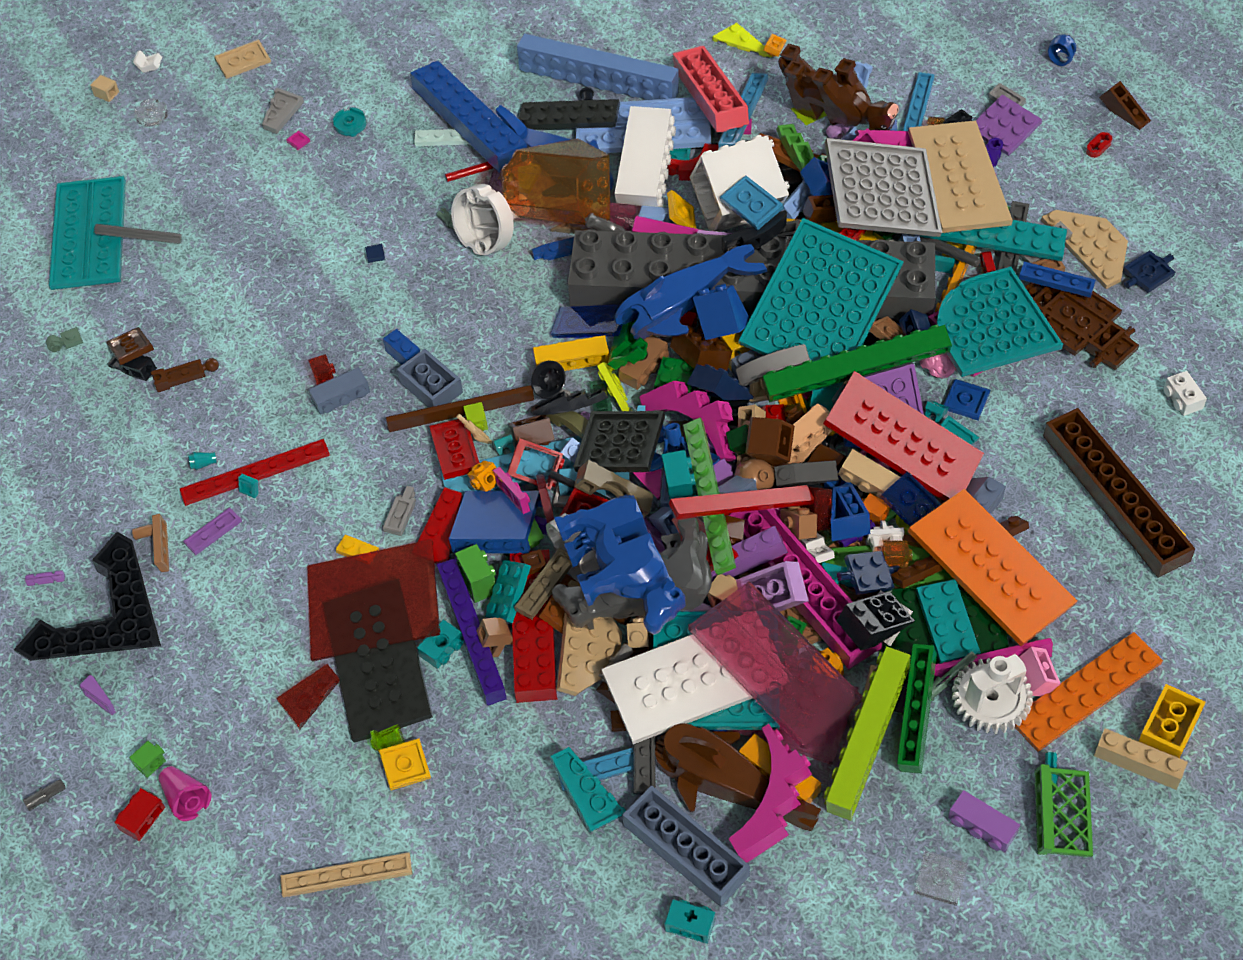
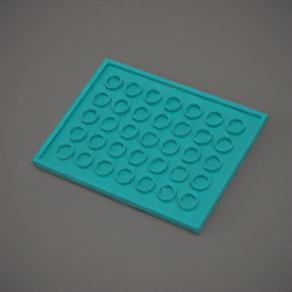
(821, 295)

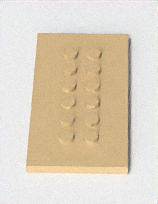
(962, 176)

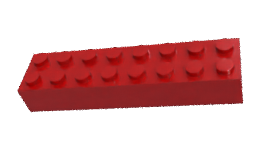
(533, 650)

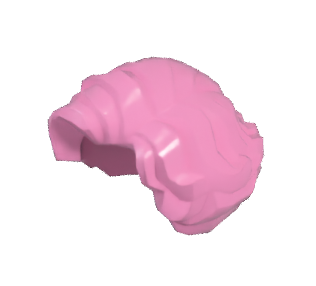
(939, 366)

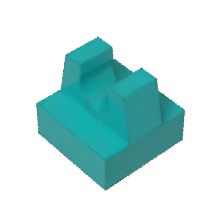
(936, 408)
(505, 442)

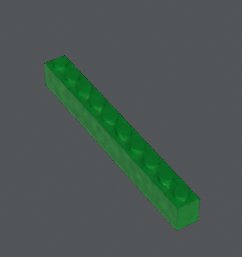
(863, 360)

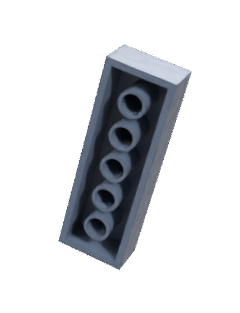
(686, 845)

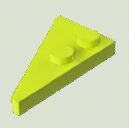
(738, 37)
(614, 385)

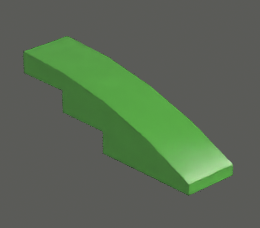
(794, 144)

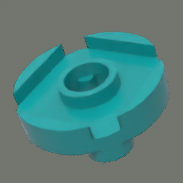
(353, 128)

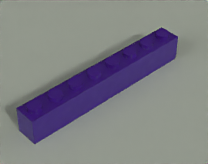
(468, 623)

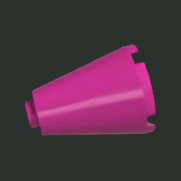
(183, 793)

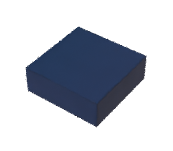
(375, 253)

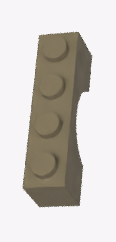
(594, 477)

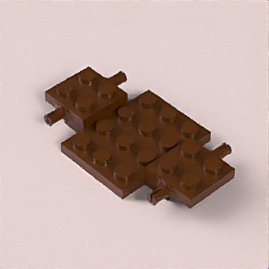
(1085, 323)

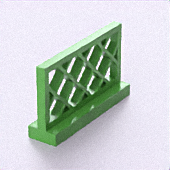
(1045, 807)

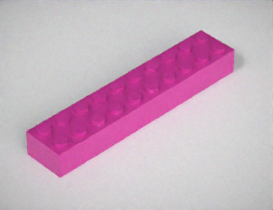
(824, 595)

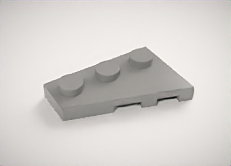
(281, 110)

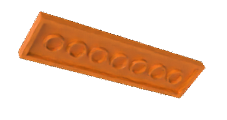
(1088, 690)

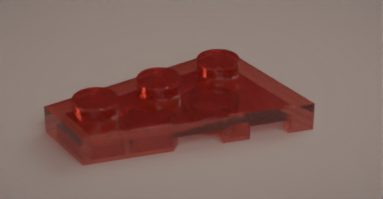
(308, 695)

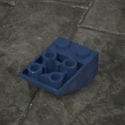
(717, 384)

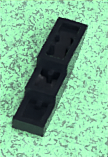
(562, 403)

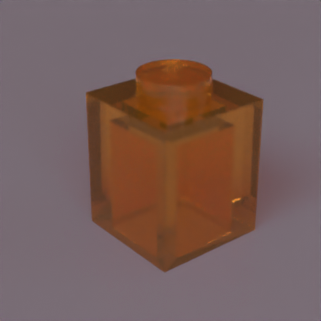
(897, 553)

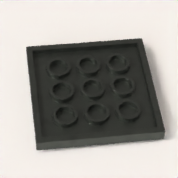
(621, 440)

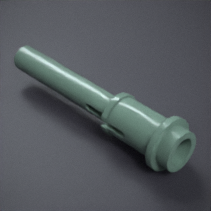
(952, 673)

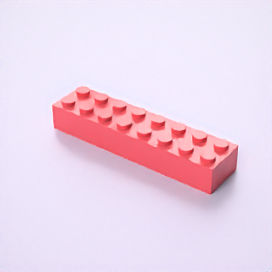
(711, 89)

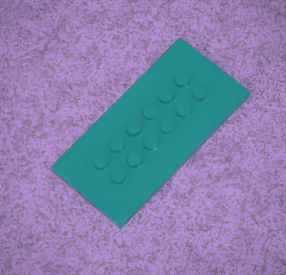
(77, 252)

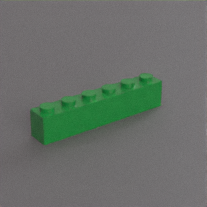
(917, 709)

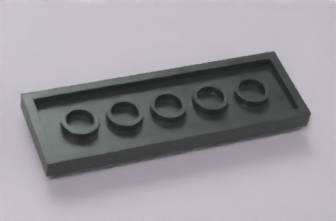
(570, 114)

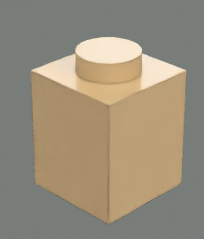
(104, 88)

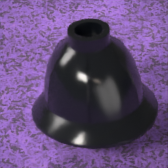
(548, 379)

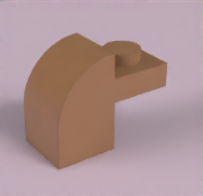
(494, 634)

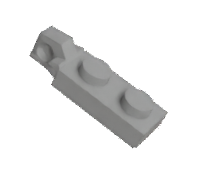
(400, 512)

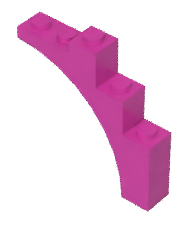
(696, 405)
(767, 823)

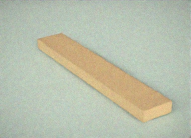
(346, 874)

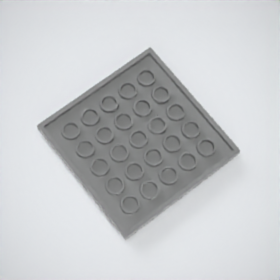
(882, 187)

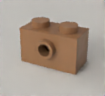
(800, 522)

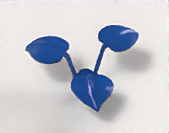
(674, 442)

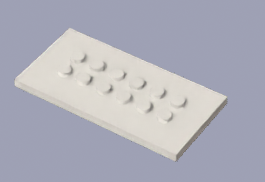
(670, 687)

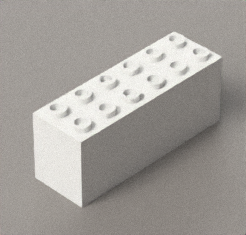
(645, 157)

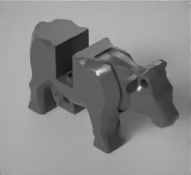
(685, 565)

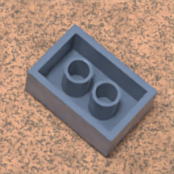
(429, 379)

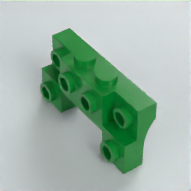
(626, 348)

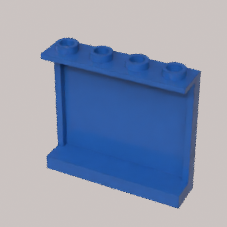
(493, 523)

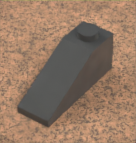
(806, 473)

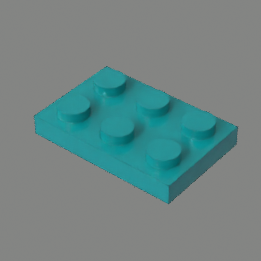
(507, 590)

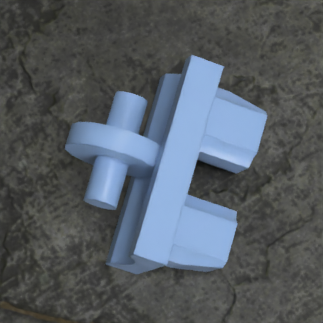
(863, 72)

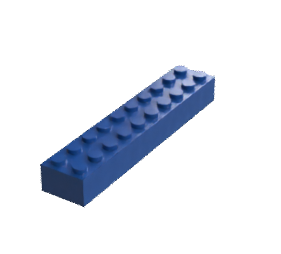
(466, 114)

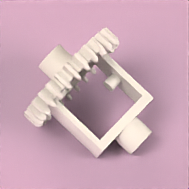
(1000, 680)

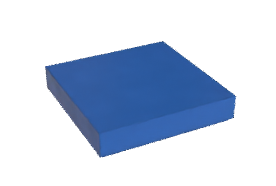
(966, 399)

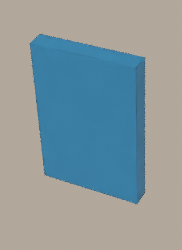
(751, 202)

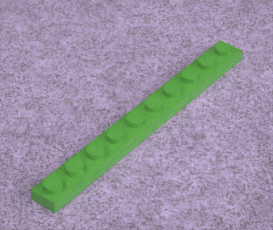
(706, 484)

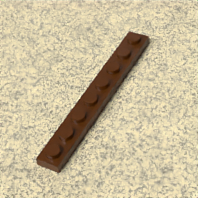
(924, 568)

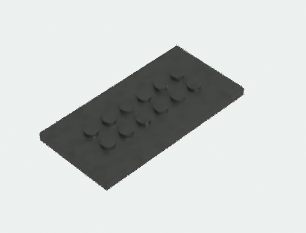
(381, 684)

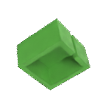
(476, 573)

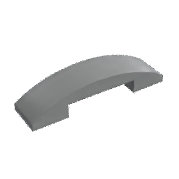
(777, 361)

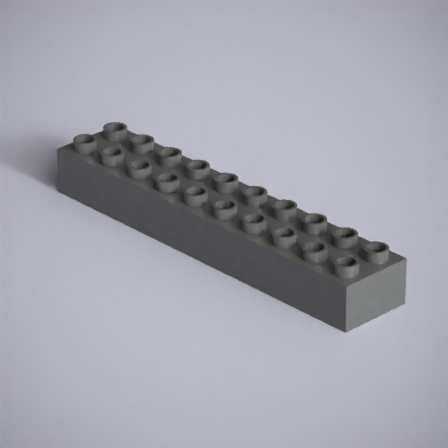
(616, 265)

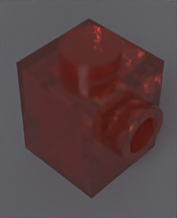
(321, 369)

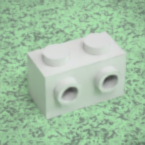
(1184, 393)

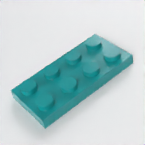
(947, 620)

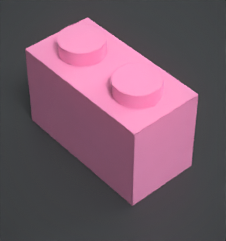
(1039, 671)

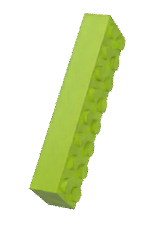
(868, 733)

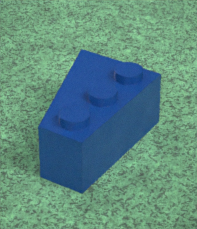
(849, 514)

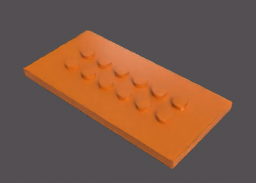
(992, 567)

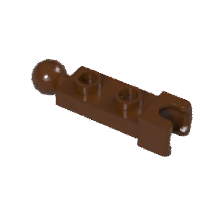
(182, 373)

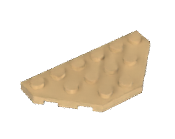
(1094, 244)
(586, 652)

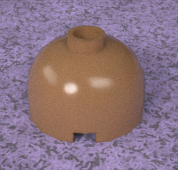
(757, 470)

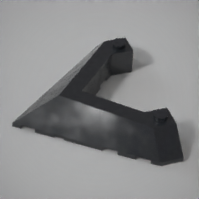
(128, 628)

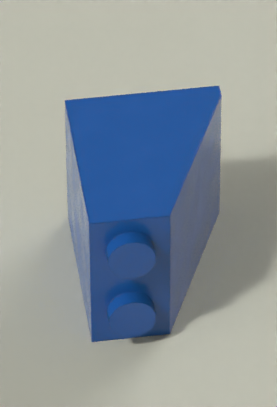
(720, 311)

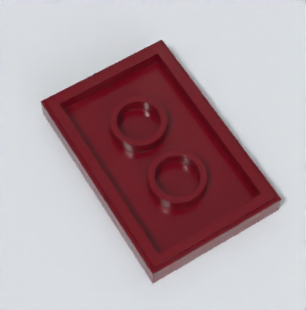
(545, 498)

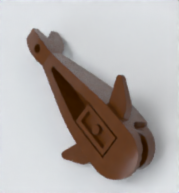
(712, 766)

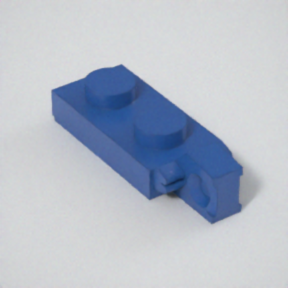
(554, 249)

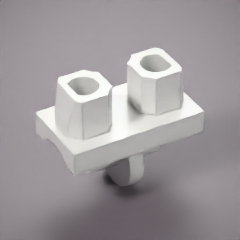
(883, 533)

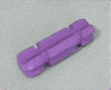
(45, 578)

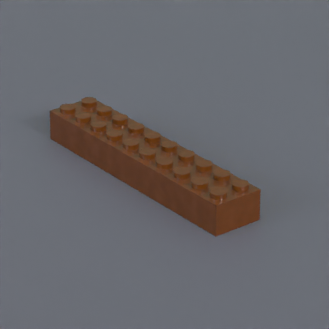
(1119, 492)

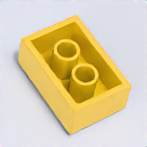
(1172, 721)

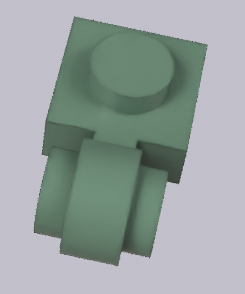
(68, 338)

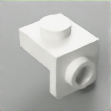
(147, 63)

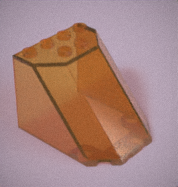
(558, 182)

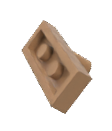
(158, 530)

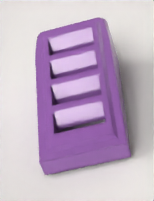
(95, 693)

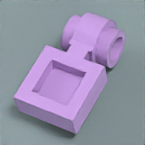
(835, 131)

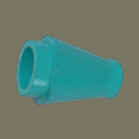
(201, 459)

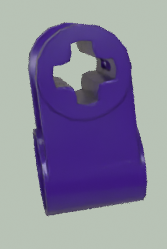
(994, 149)

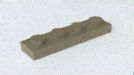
(543, 585)

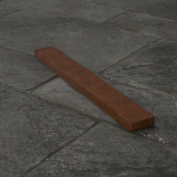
(451, 410)

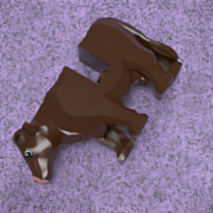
(837, 94)

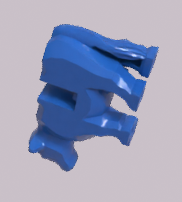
(625, 558)

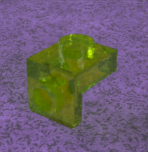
(386, 738)

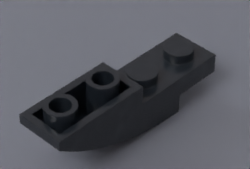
(756, 237)

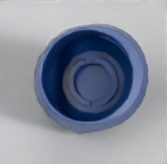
(1064, 44)

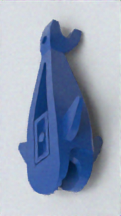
(670, 297)

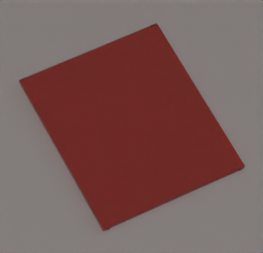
(393, 578)

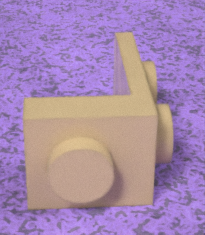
(637, 633)

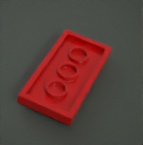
(454, 448)

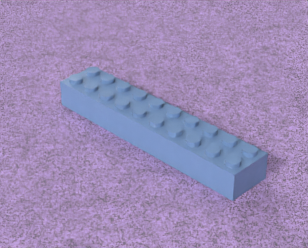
(597, 68)

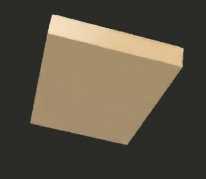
(242, 59)

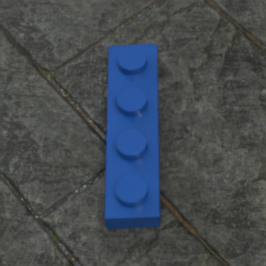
(1057, 279)

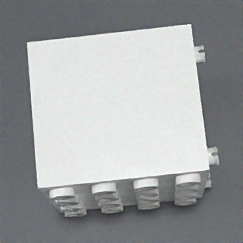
(725, 167)

